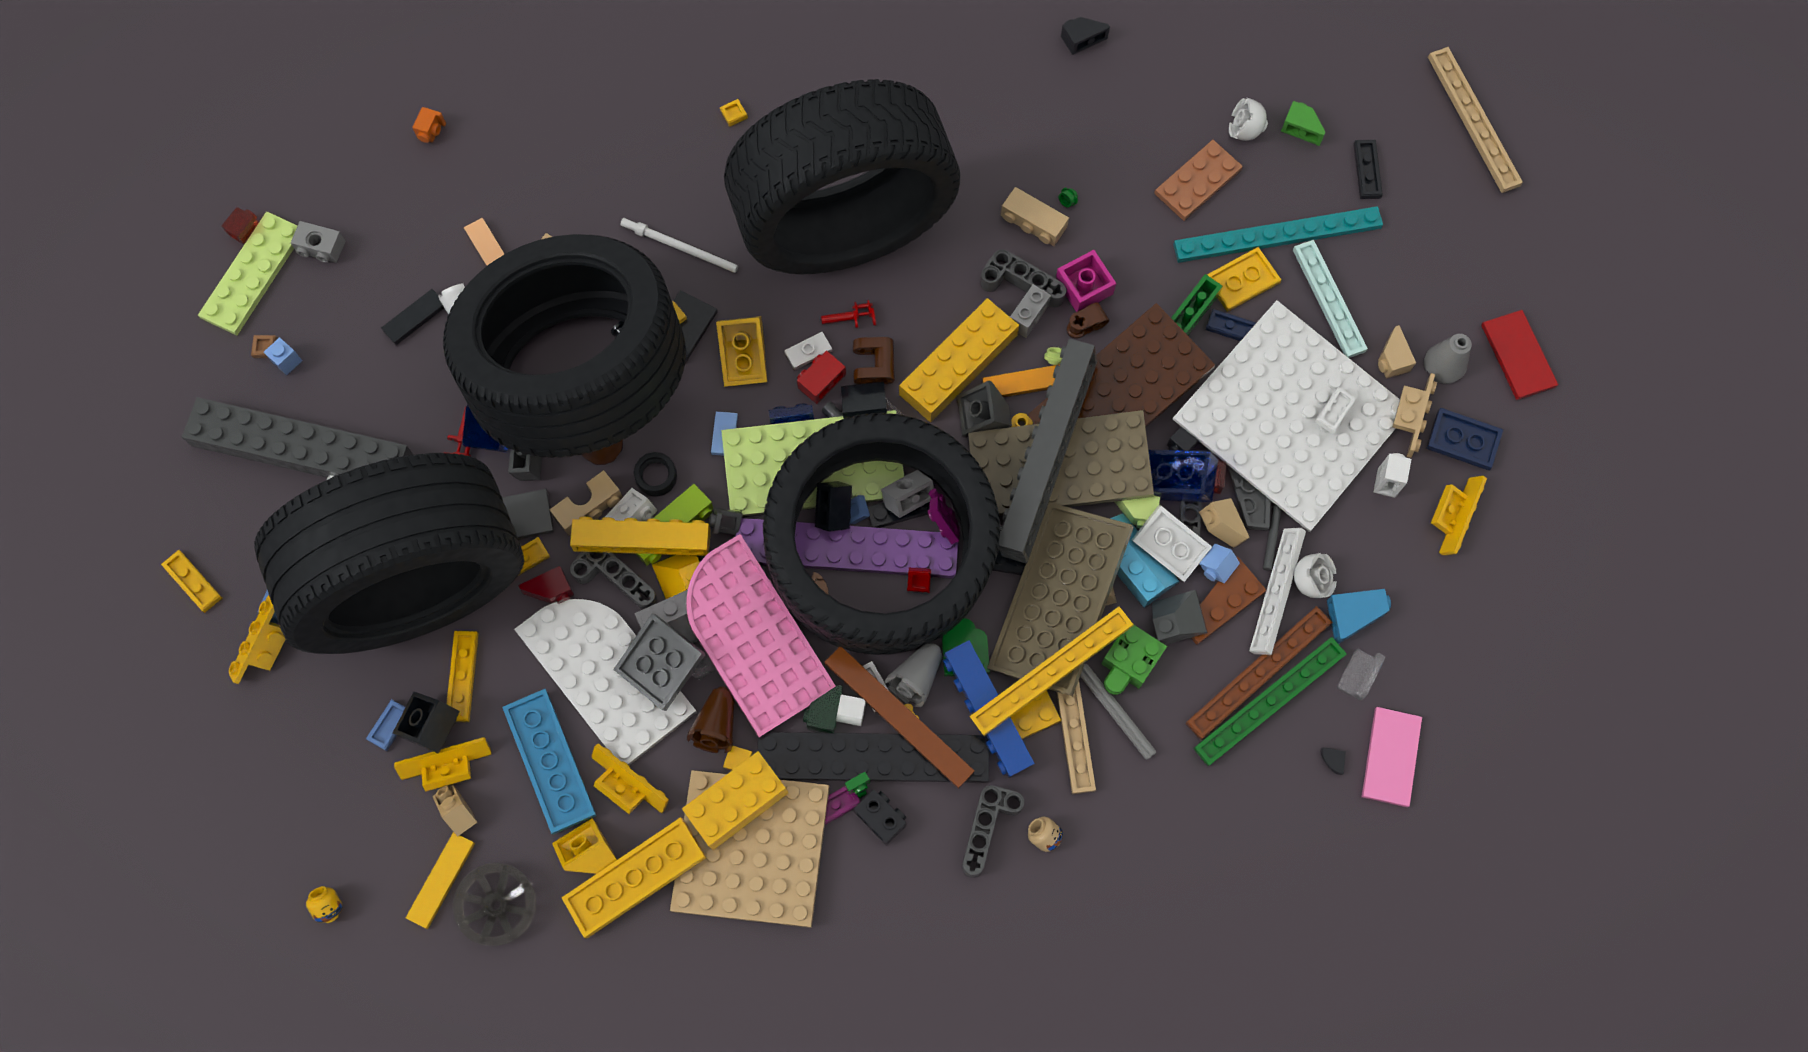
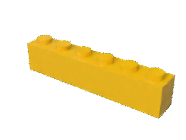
(640, 536)

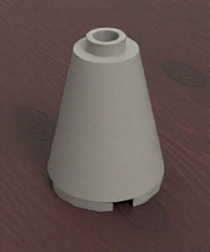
(1449, 359)
(915, 675)

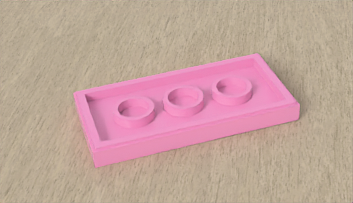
(1392, 757)

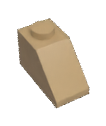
(1396, 355)
(1224, 522)

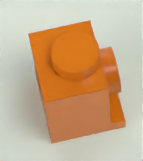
(428, 124)

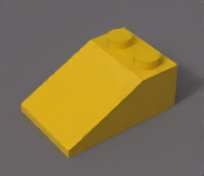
(742, 351)

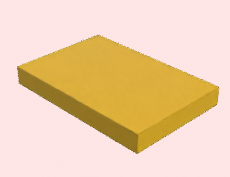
(1244, 278)

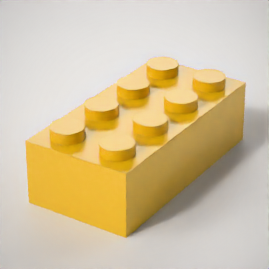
(735, 800)

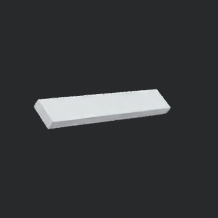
(1277, 591)

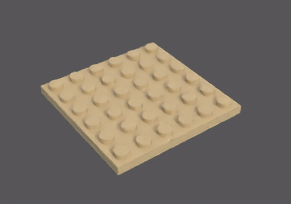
(763, 869)

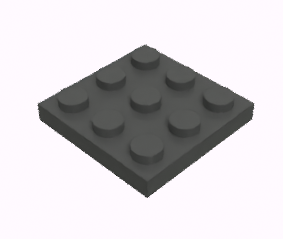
(659, 662)

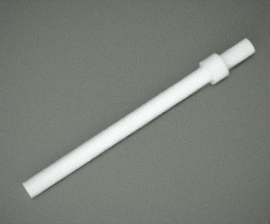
(643, 230)

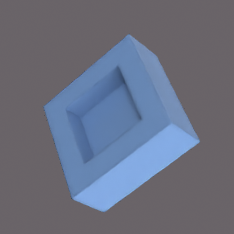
(859, 509)

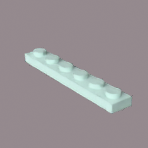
(1330, 299)

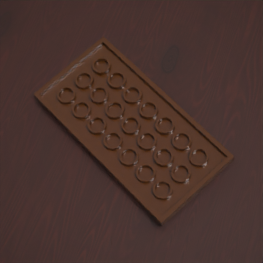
(1143, 369)

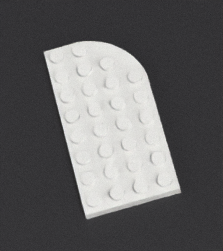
(579, 649)

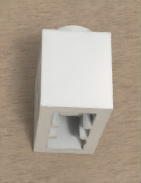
(1392, 475)

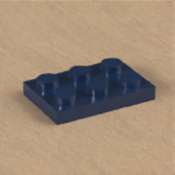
(1464, 439)

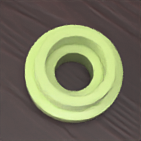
(1053, 355)

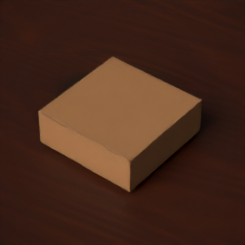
(260, 344)

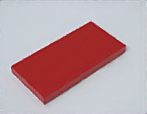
(1519, 354)

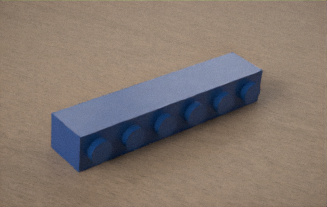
(979, 690)

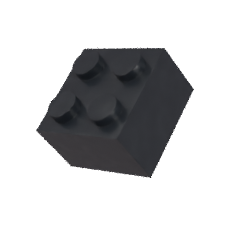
(426, 722)

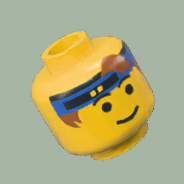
(324, 904)

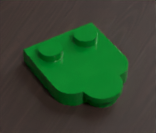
(962, 633)

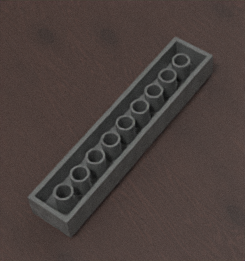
(283, 440)
(1047, 450)

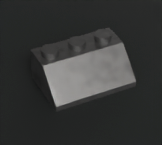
(672, 612)

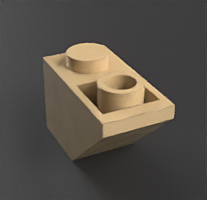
(454, 809)

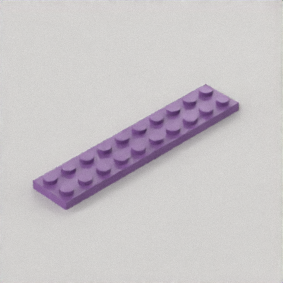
(862, 549)

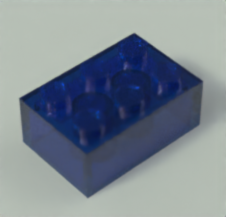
(1183, 475)

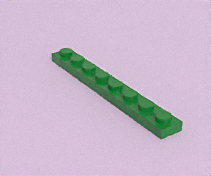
(1269, 701)

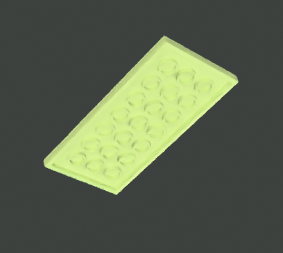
(758, 452)

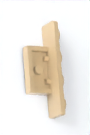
(1411, 411)

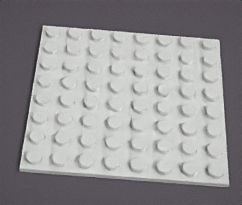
(1264, 408)

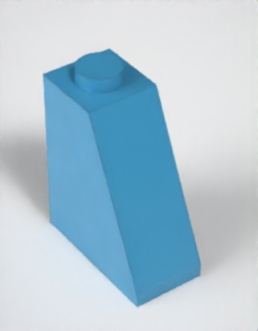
(1356, 611)

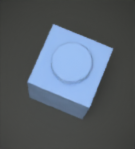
(283, 356)
(1219, 563)

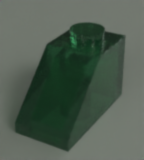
(823, 711)

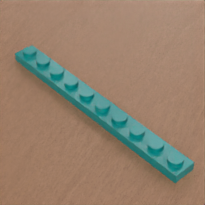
(1278, 234)

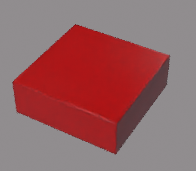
(919, 579)

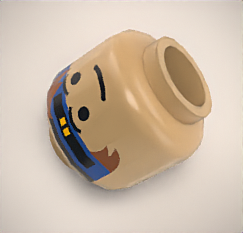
(1045, 834)

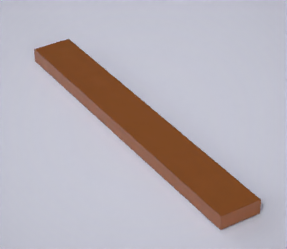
(1258, 673)
(899, 717)

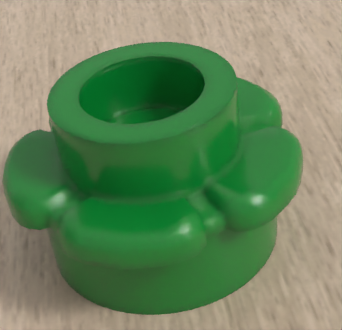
(1068, 197)

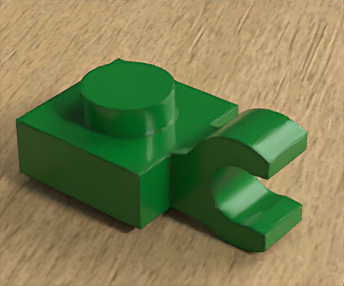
(858, 785)

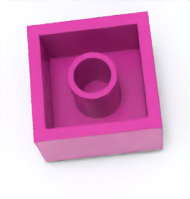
(1086, 280)

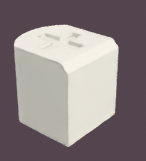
(851, 710)

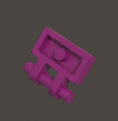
(943, 516)

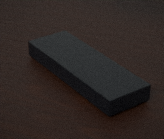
(1368, 169)
(413, 317)

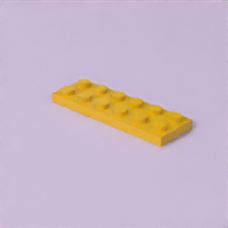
(633, 878)

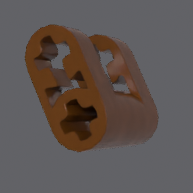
(884, 360)

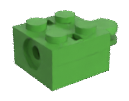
(1131, 660)

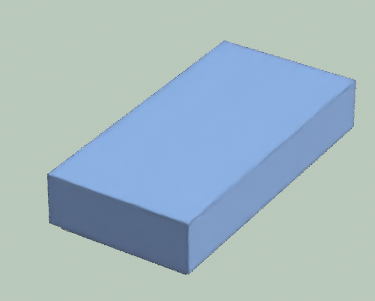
(723, 421)

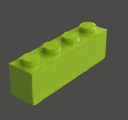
(687, 507)

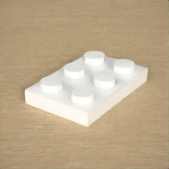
(1171, 543)

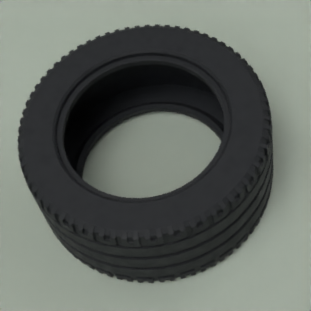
(387, 553)

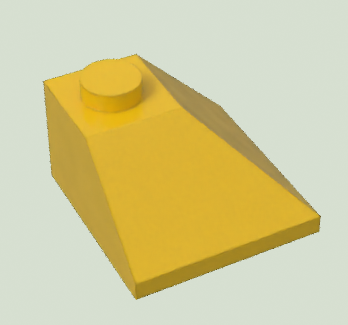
(675, 573)
(584, 849)

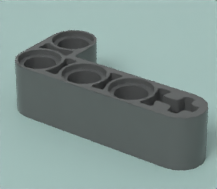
(1025, 281)
(624, 574)
(986, 832)

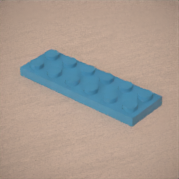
(549, 761)

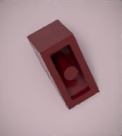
(548, 587)

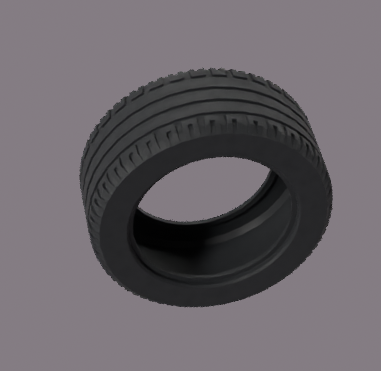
(586, 404)

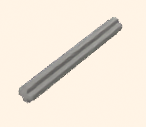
(1117, 712)

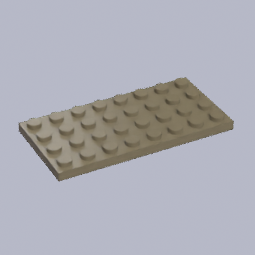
(1101, 465)
(1060, 590)

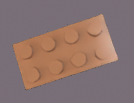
(1198, 180)

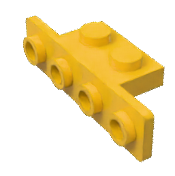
(1456, 511)
(261, 644)
(444, 768)
(623, 784)

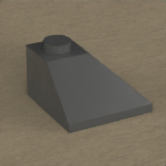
(983, 409)
(1178, 618)

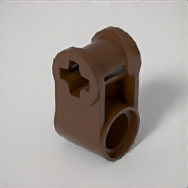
(1090, 319)

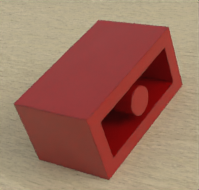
(821, 376)

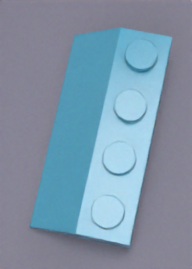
(1142, 573)

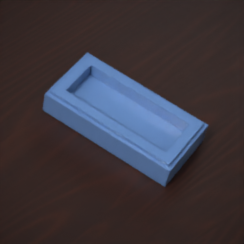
(382, 731)

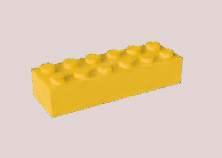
(958, 360)

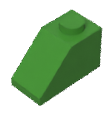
(1303, 123)

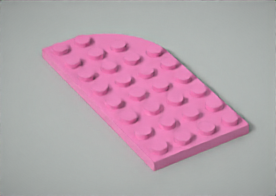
(752, 637)

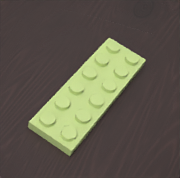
(250, 274)

